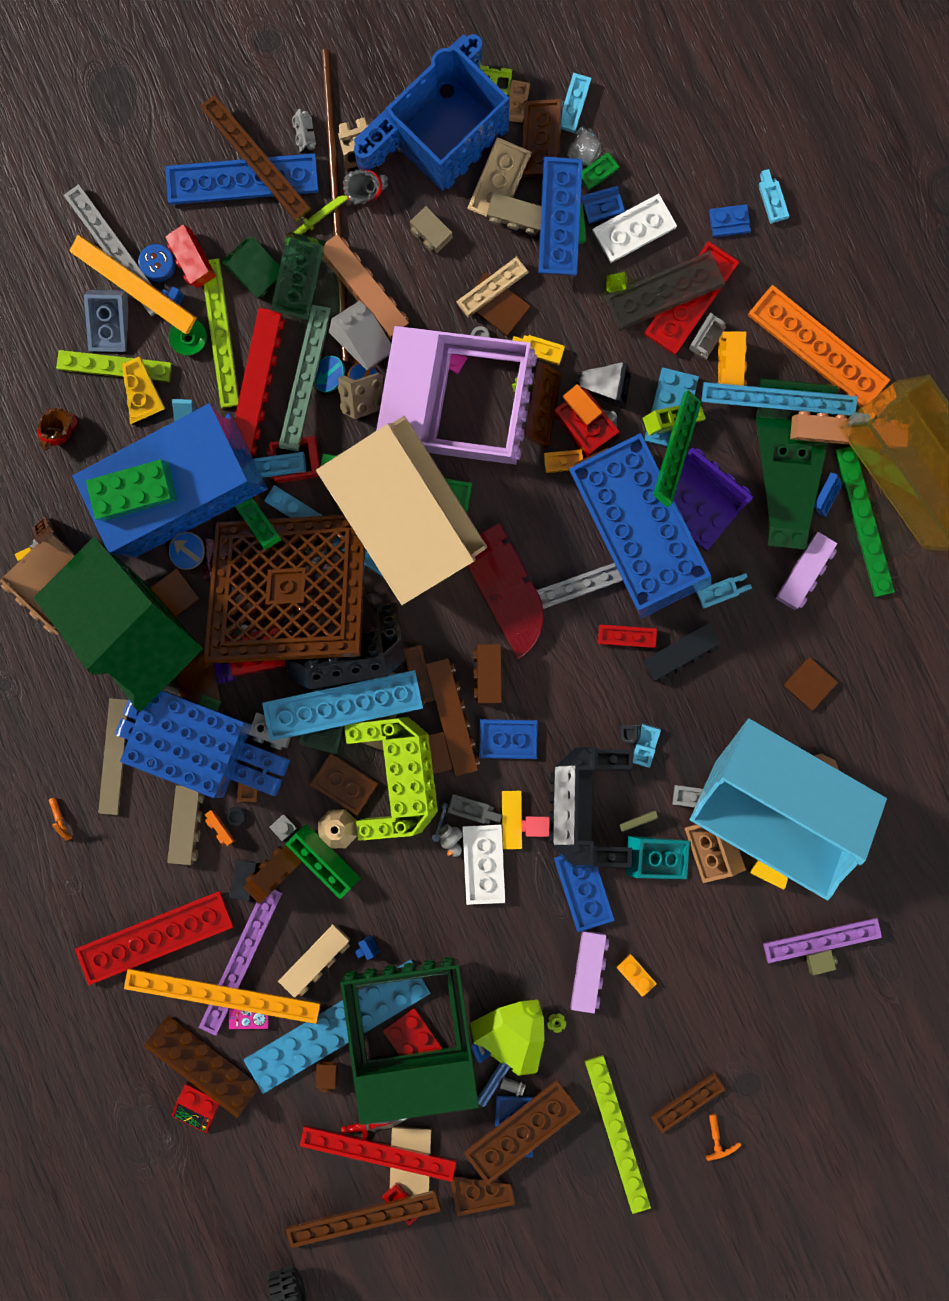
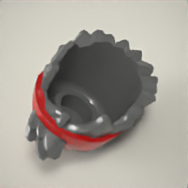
(364, 185)

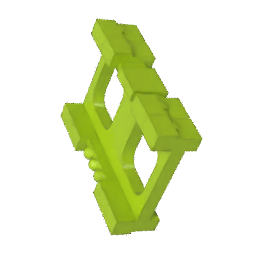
(494, 74)

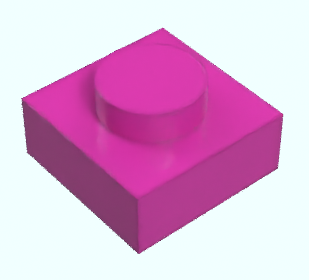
(457, 362)

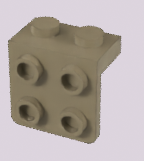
(361, 395)

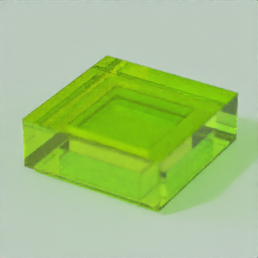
(616, 282)

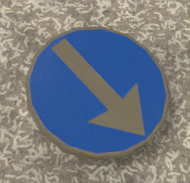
(186, 550)

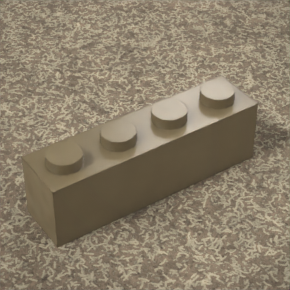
(514, 213)
(185, 826)

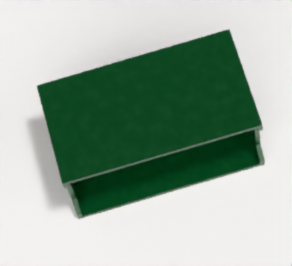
(117, 623)

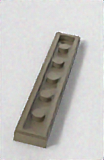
(112, 767)

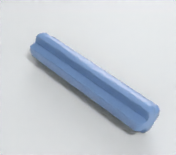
(492, 1083)

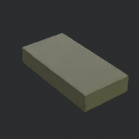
(638, 821)

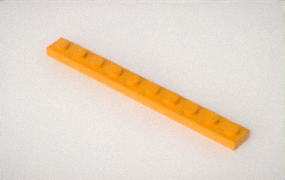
(222, 996)

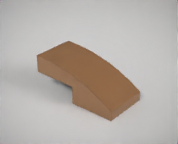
(518, 95)

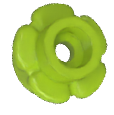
(551, 1024)

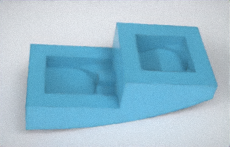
(646, 745)

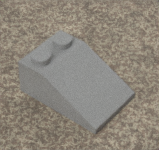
(361, 335)

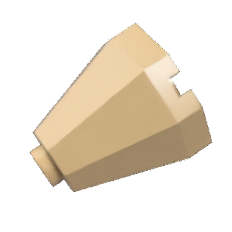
(346, 828)

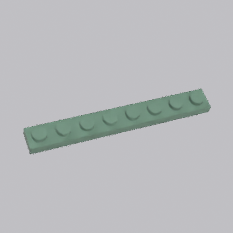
(305, 378)

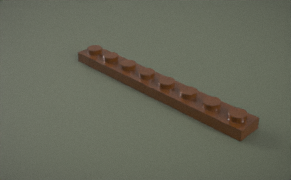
(255, 158)
(363, 1219)

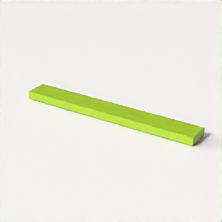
(221, 339)

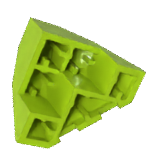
(512, 1035)

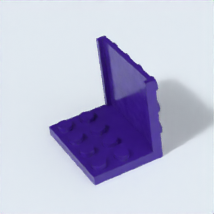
(708, 498)

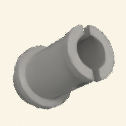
(513, 1086)

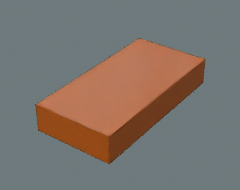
(582, 405)

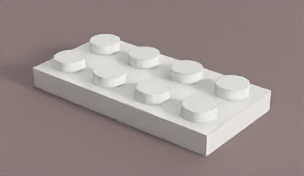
(634, 228)
(483, 864)

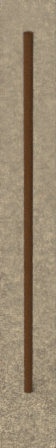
(333, 175)

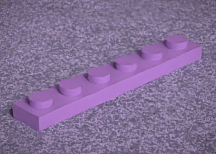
(822, 940)

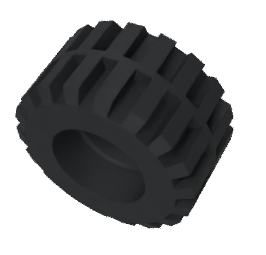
(286, 1285)

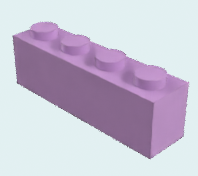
(806, 571)
(588, 971)

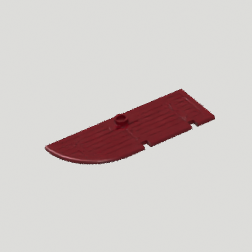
(509, 597)

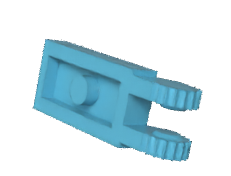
(721, 591)

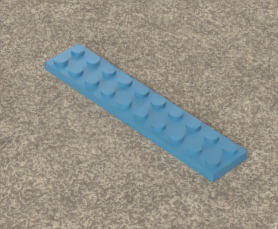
(315, 1041)

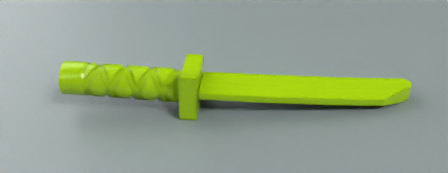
(320, 214)

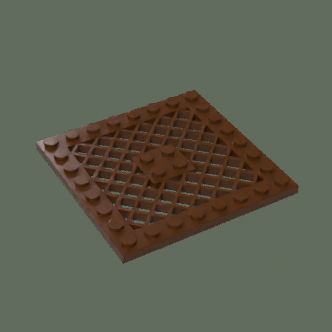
(287, 590)

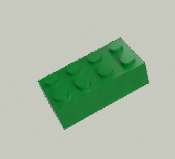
(131, 490)

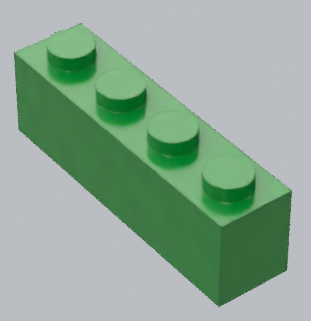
(323, 861)

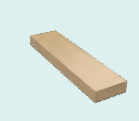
(492, 287)

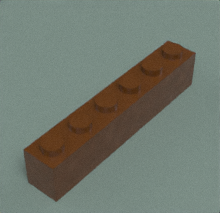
(452, 717)

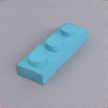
(574, 102)

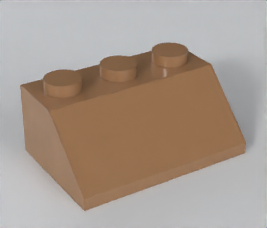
(713, 855)

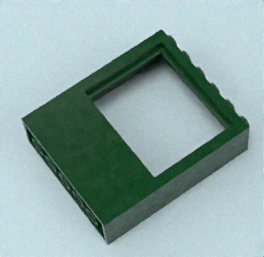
(415, 1081)

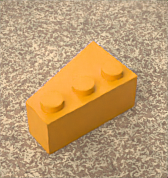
(731, 358)

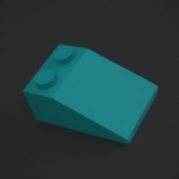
(658, 858)

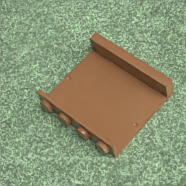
(34, 573)

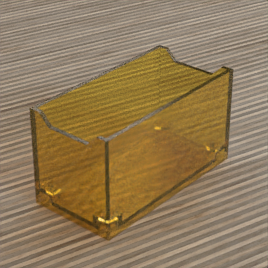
(906, 450)

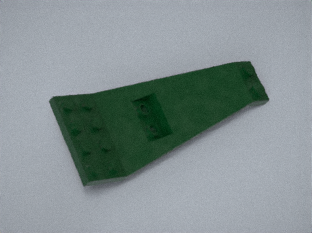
(789, 478)

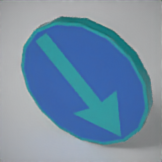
(328, 372)

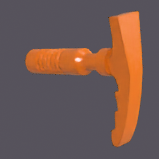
(59, 827)
(716, 1136)

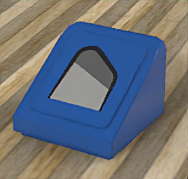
(479, 1052)

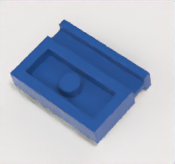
(602, 204)
(729, 221)
(828, 495)

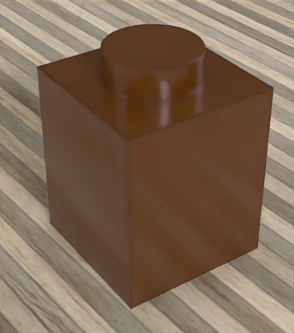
(326, 1076)

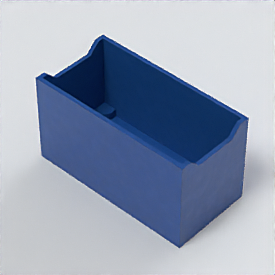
(209, 474)
(639, 531)

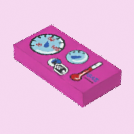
(247, 1020)

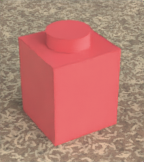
(536, 826)

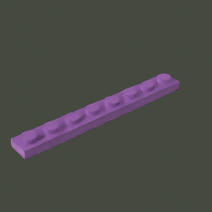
(241, 958)

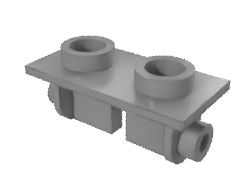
(302, 123)

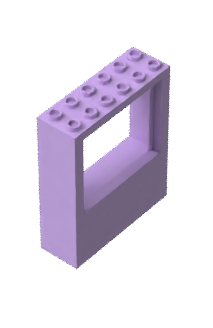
(418, 385)

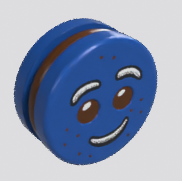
(157, 263)

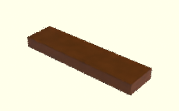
(688, 1102)

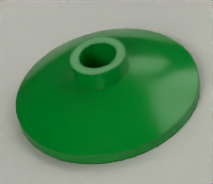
(180, 345)

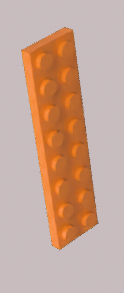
(818, 346)

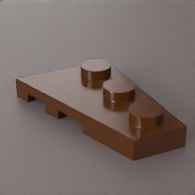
(476, 1196)

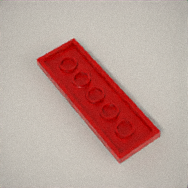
(675, 325)

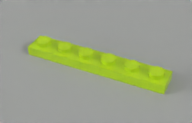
(109, 365)

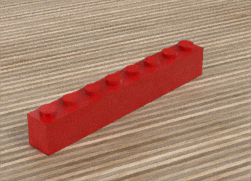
(258, 376)

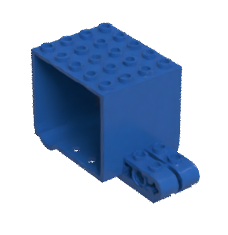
(436, 131)
(196, 747)

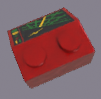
(195, 1108)

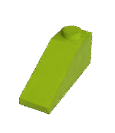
(664, 419)

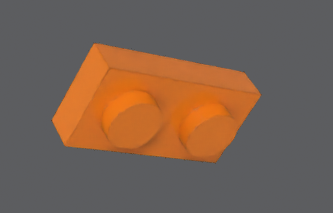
(215, 822)

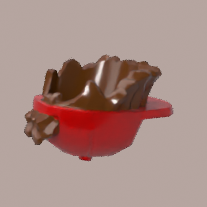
(55, 427)

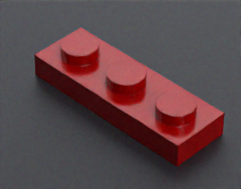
(627, 636)

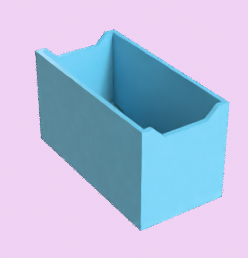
(789, 809)

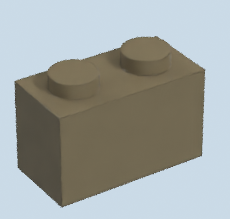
(430, 230)

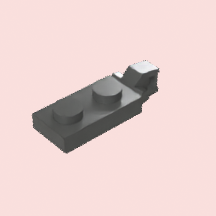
(472, 810)

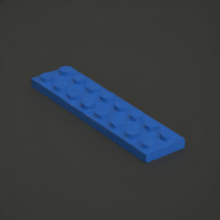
(236, 179)

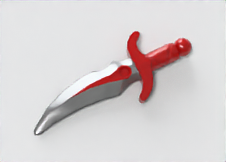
(370, 1127)

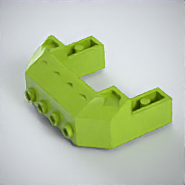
(408, 777)

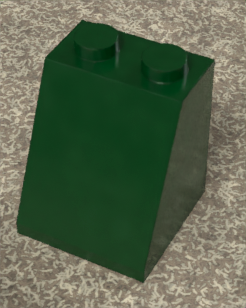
(252, 267)

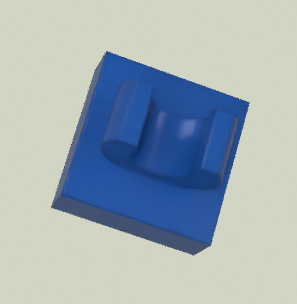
(174, 294)
(368, 948)

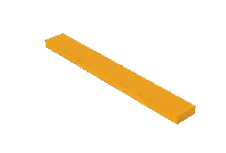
(133, 284)

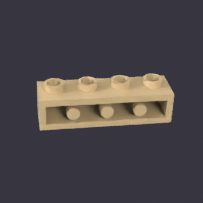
(314, 960)

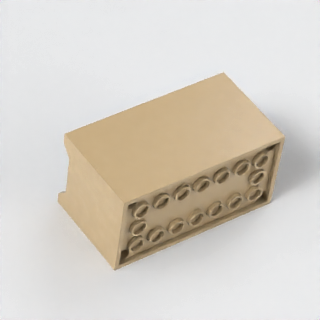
(402, 509)

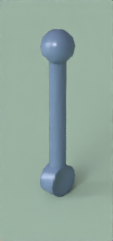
(445, 806)

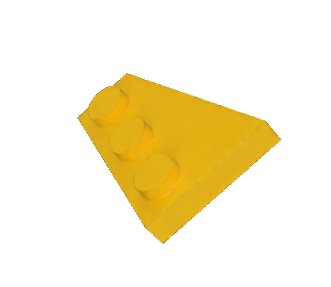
(141, 392)

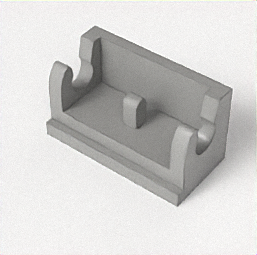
(707, 336)

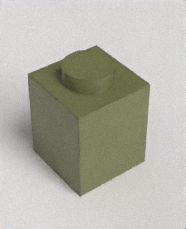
(821, 962)

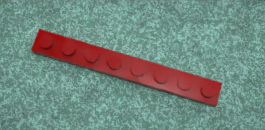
(378, 1153)

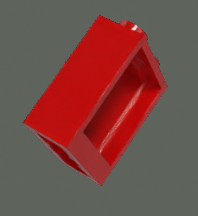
(311, 442)

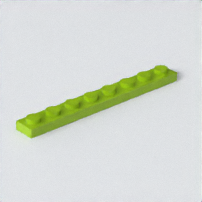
(617, 1134)

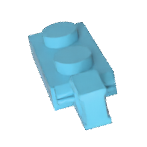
(772, 198)

